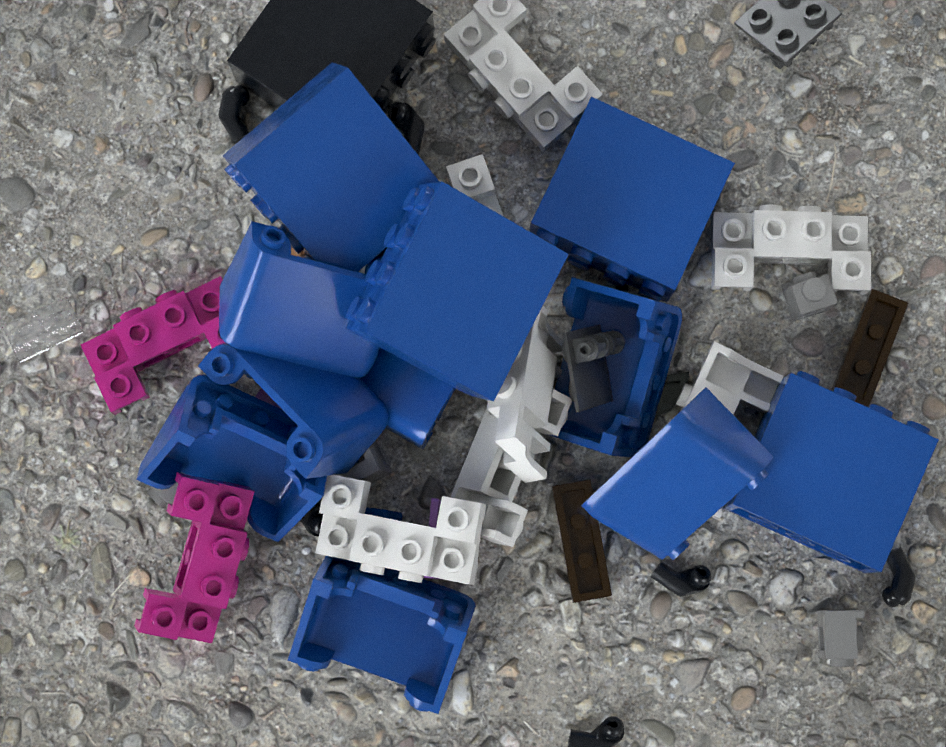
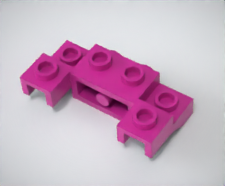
(150, 337)
(208, 560)

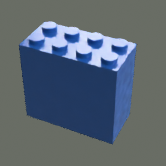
(329, 170)
(630, 200)
(456, 289)
(836, 472)

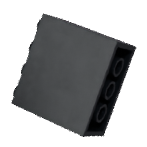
(302, 37)

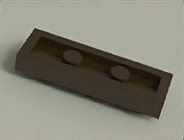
(870, 345)
(581, 542)

